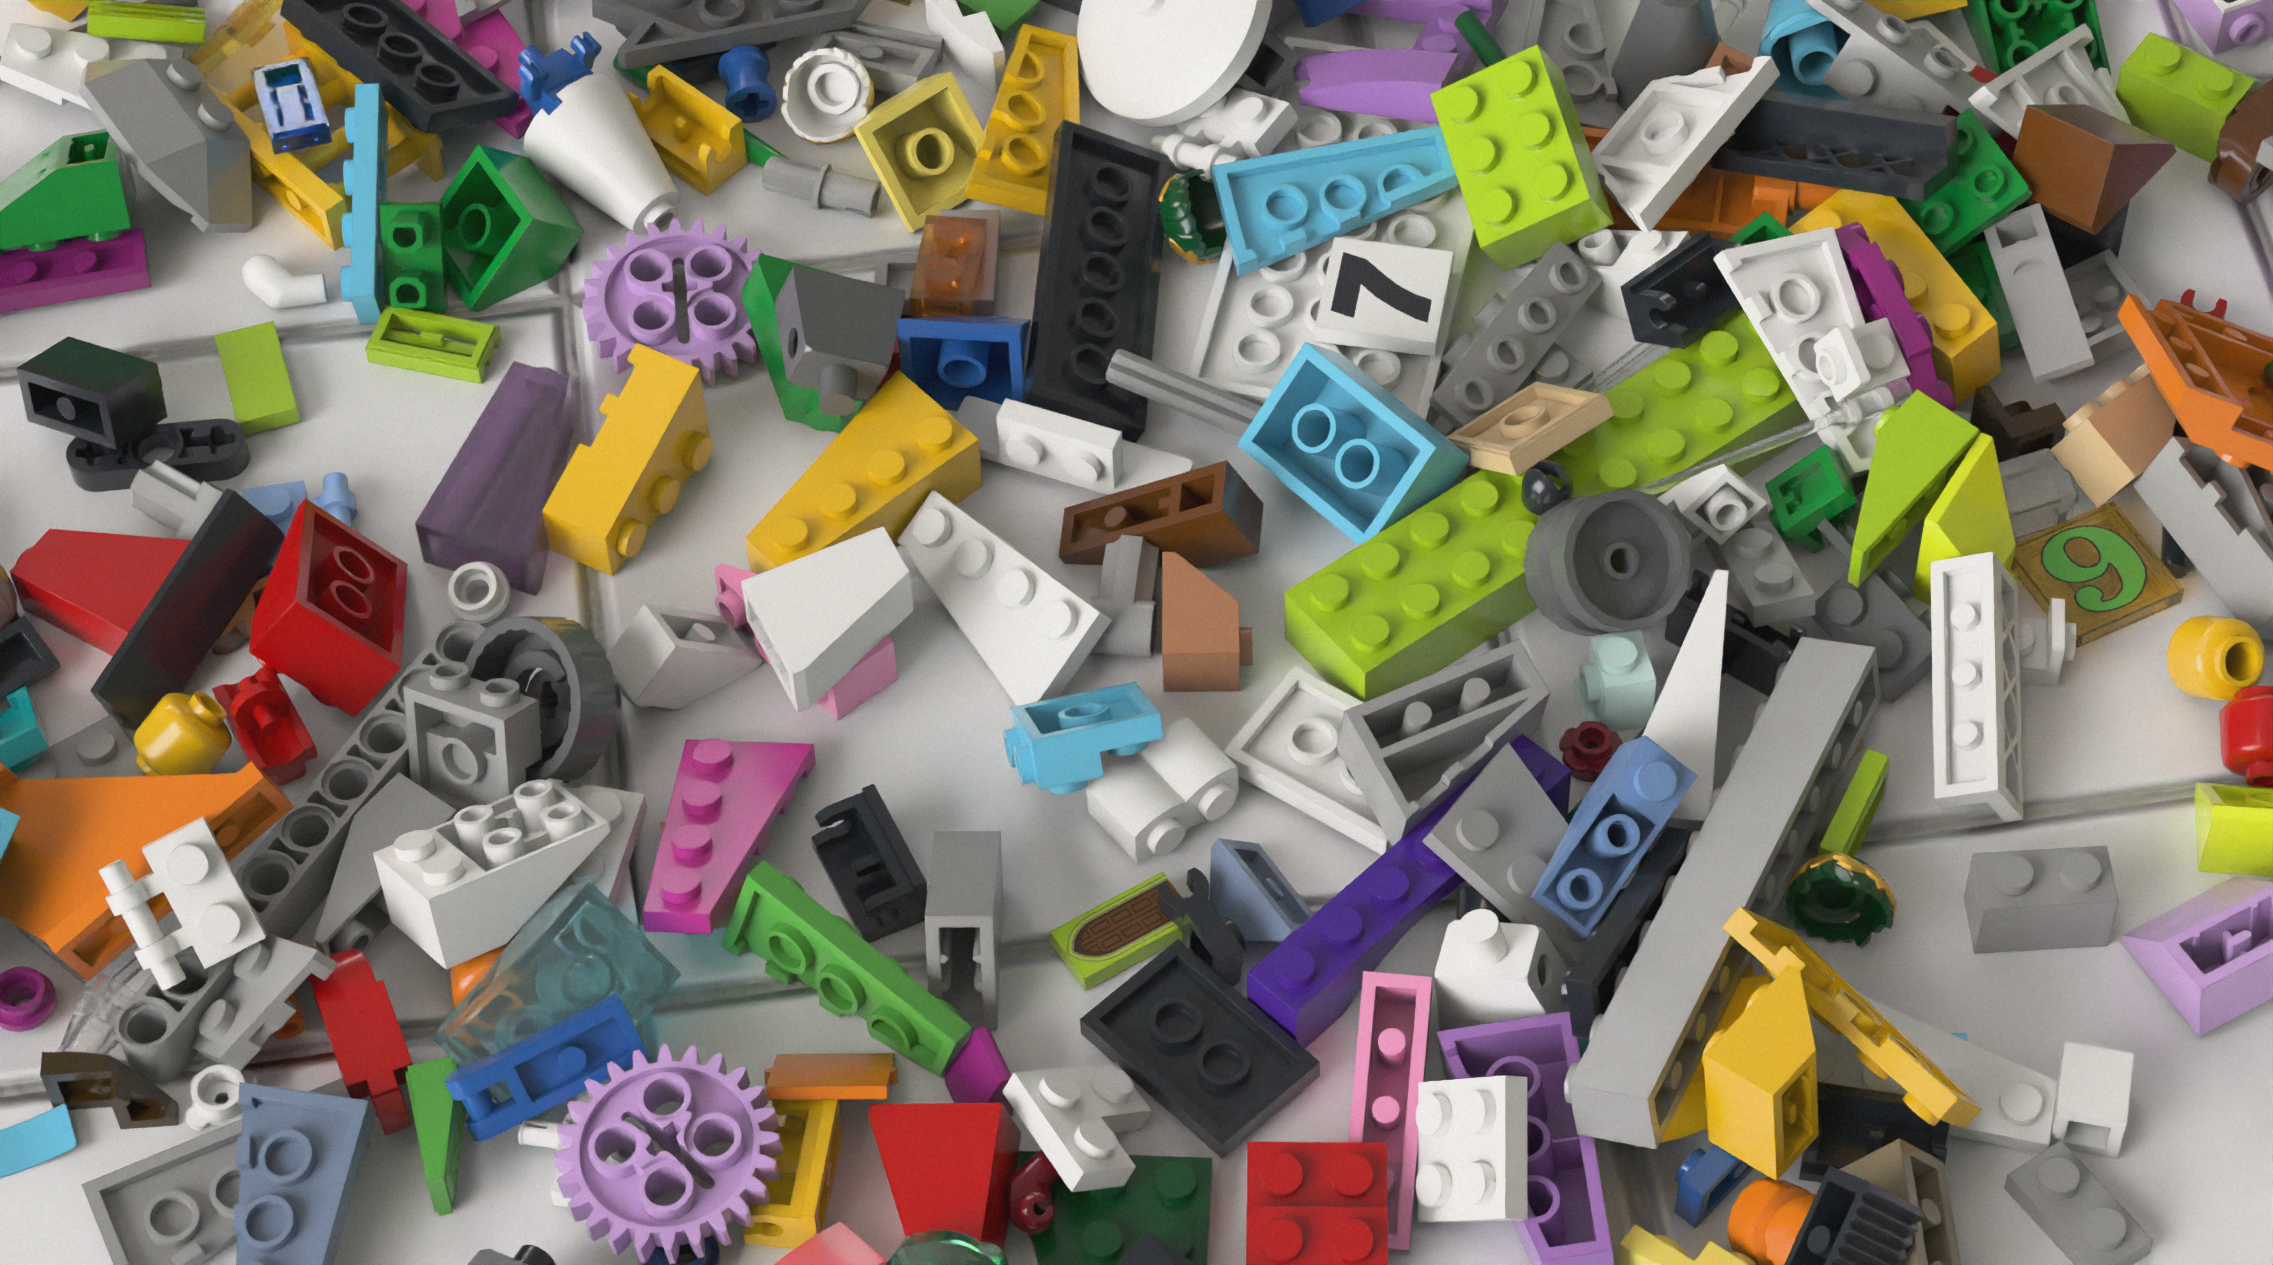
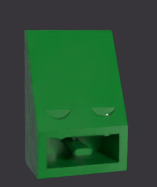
(2017, 29)
(67, 192)

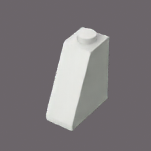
(829, 610)

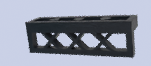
(1844, 145)

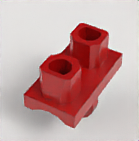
(267, 726)

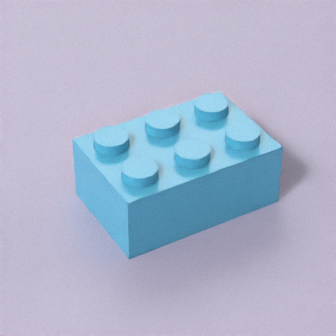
(1349, 445)

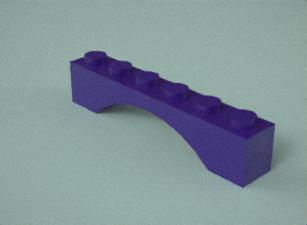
(1322, 963)

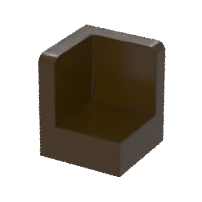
(2016, 427)

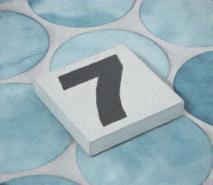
(1384, 296)

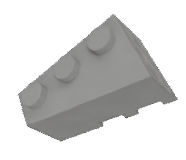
(2220, 522)
(1438, 732)

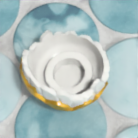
(827, 95)

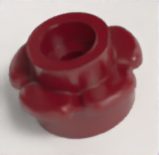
(1585, 762)

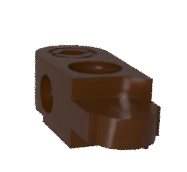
(2237, 147)

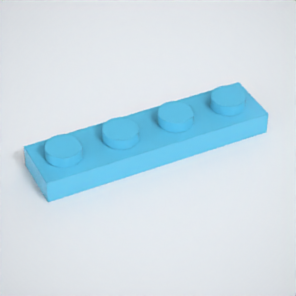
(367, 183)

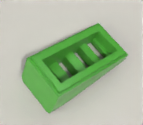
(438, 1127)

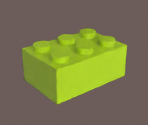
(1521, 158)

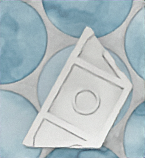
(2051, 76)
(1673, 135)

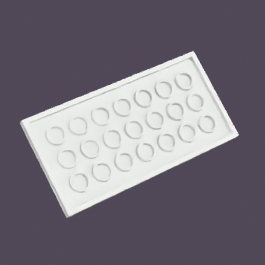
(1265, 317)

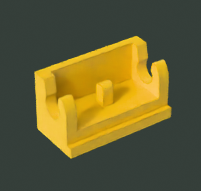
(691, 131)
(807, 1174)

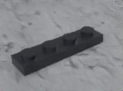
(1591, 982)

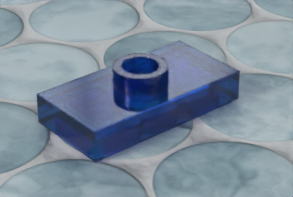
(291, 105)

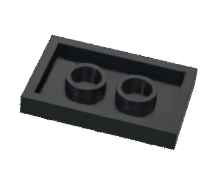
(1200, 1048)

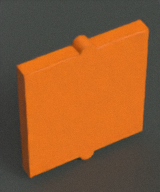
(831, 1076)

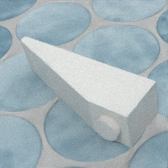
(1689, 705)

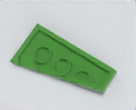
(848, 973)

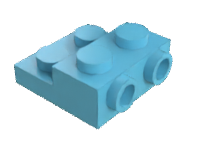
(1062, 737)

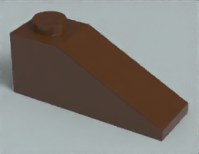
(1199, 514)

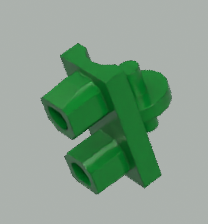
(414, 255)

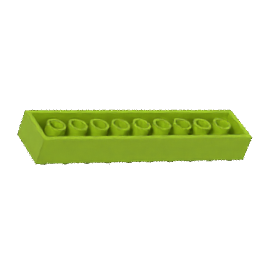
(1456, 564)

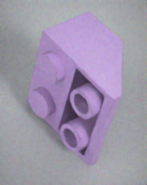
(2211, 952)

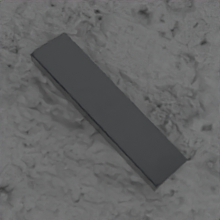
(189, 610)

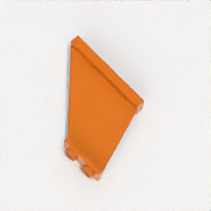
(86, 823)

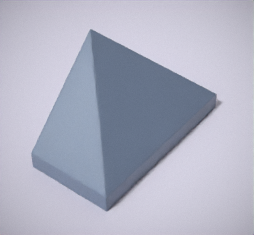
(1254, 892)

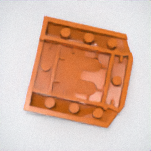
(2208, 377)

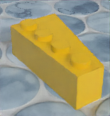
(1962, 329)

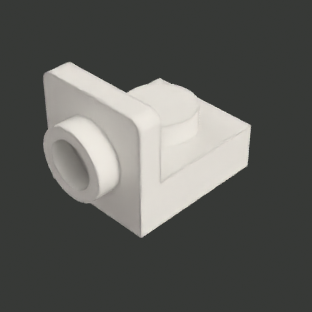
(1859, 358)
(2045, 645)

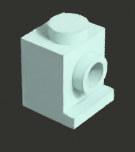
(1617, 682)

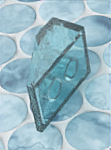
(557, 965)

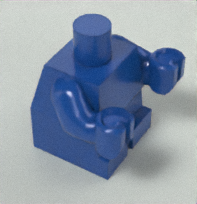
(549, 74)

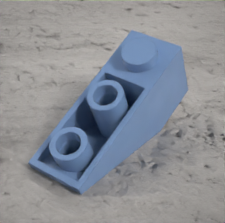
(1611, 832)

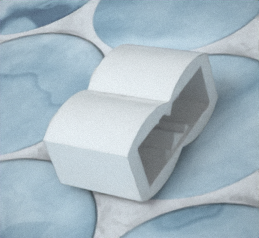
(1163, 791)

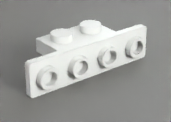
(1064, 447)

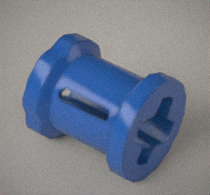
(746, 74)

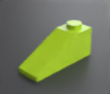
(1909, 469)

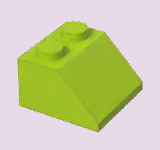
(2181, 94)

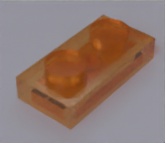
(948, 266)

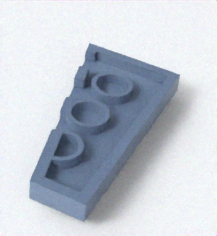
(296, 1173)

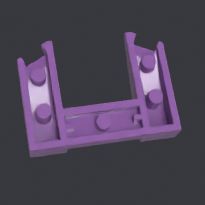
(1397, 80)

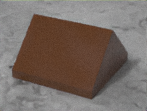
(2085, 162)

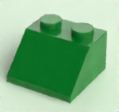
(503, 228)

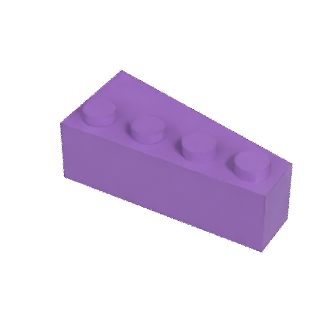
(1563, 1176)

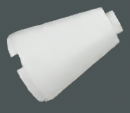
(604, 154)

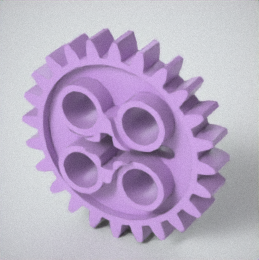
(635, 298)
(623, 1195)

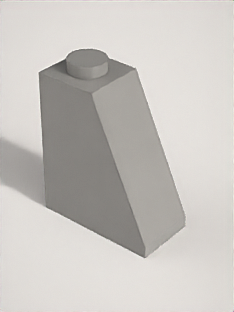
(965, 923)

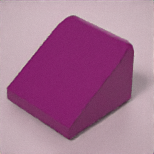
(979, 1072)

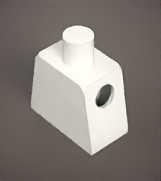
(1496, 972)

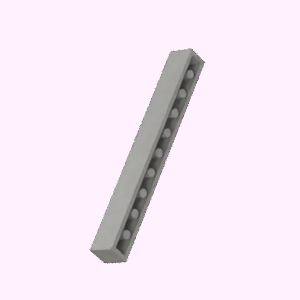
(1741, 857)

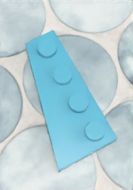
(1318, 193)

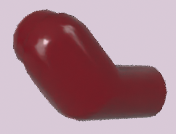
(1030, 1194)

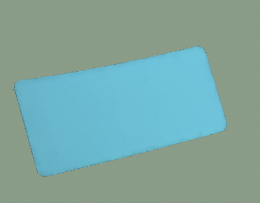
(36, 1141)

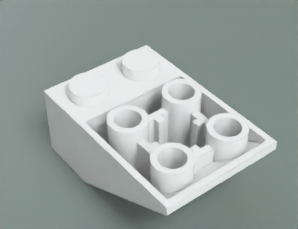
(486, 870)

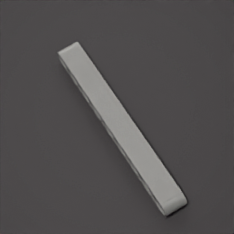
(286, 865)

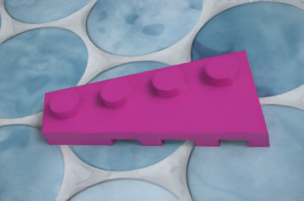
(490, 43)
(714, 826)

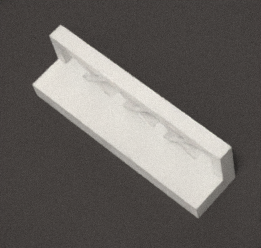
(1976, 685)

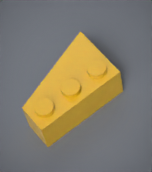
(634, 466)

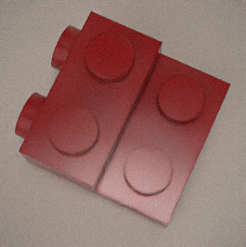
(1316, 1203)

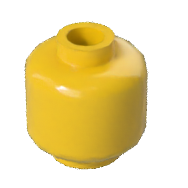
(2215, 657)
(182, 736)

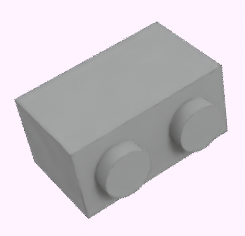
(2040, 899)

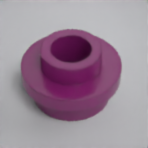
(24, 984)

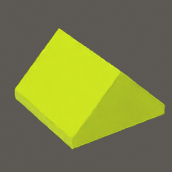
(2234, 829)

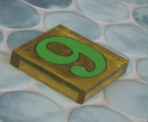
(2099, 570)

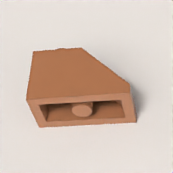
(1200, 631)

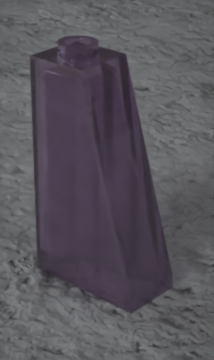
(502, 480)

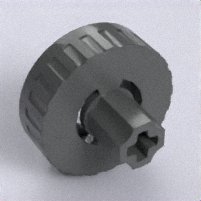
(572, 690)

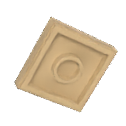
(1530, 427)

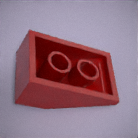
(332, 612)

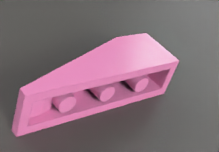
(1385, 1084)

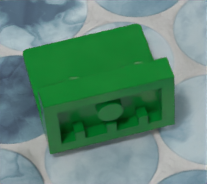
(1973, 199)

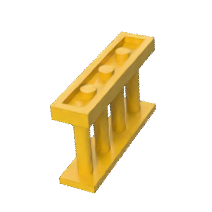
(291, 176)

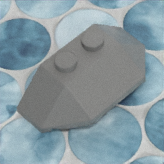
(176, 137)

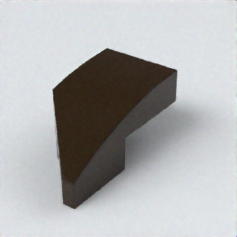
(102, 1081)

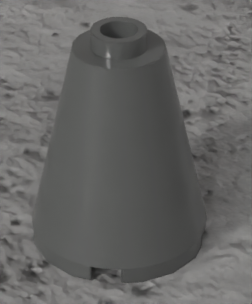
(1664, 42)

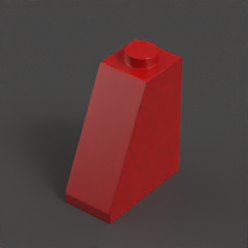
(93, 581)
(948, 1165)

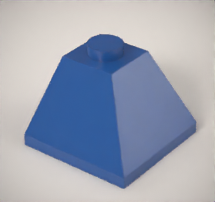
(965, 357)

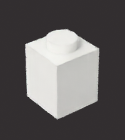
(2092, 1098)

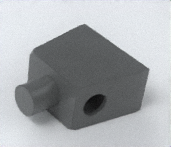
(837, 335)

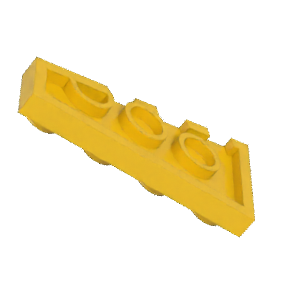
(1847, 1012)

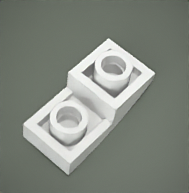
(1713, 504)

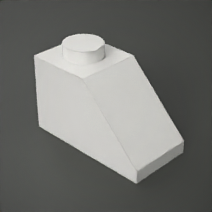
(678, 656)

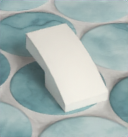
(968, 41)

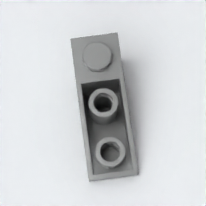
(2038, 295)
(356, 901)

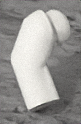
(278, 287)

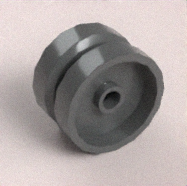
(1607, 562)

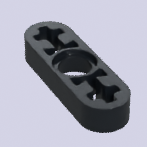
(200, 435)

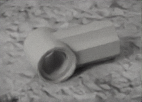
(174, 498)
(1128, 597)

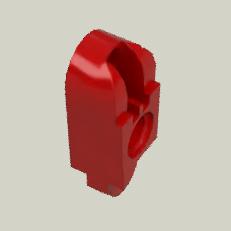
(364, 1036)

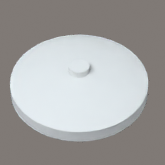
(1166, 56)

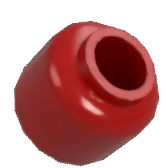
(2248, 735)

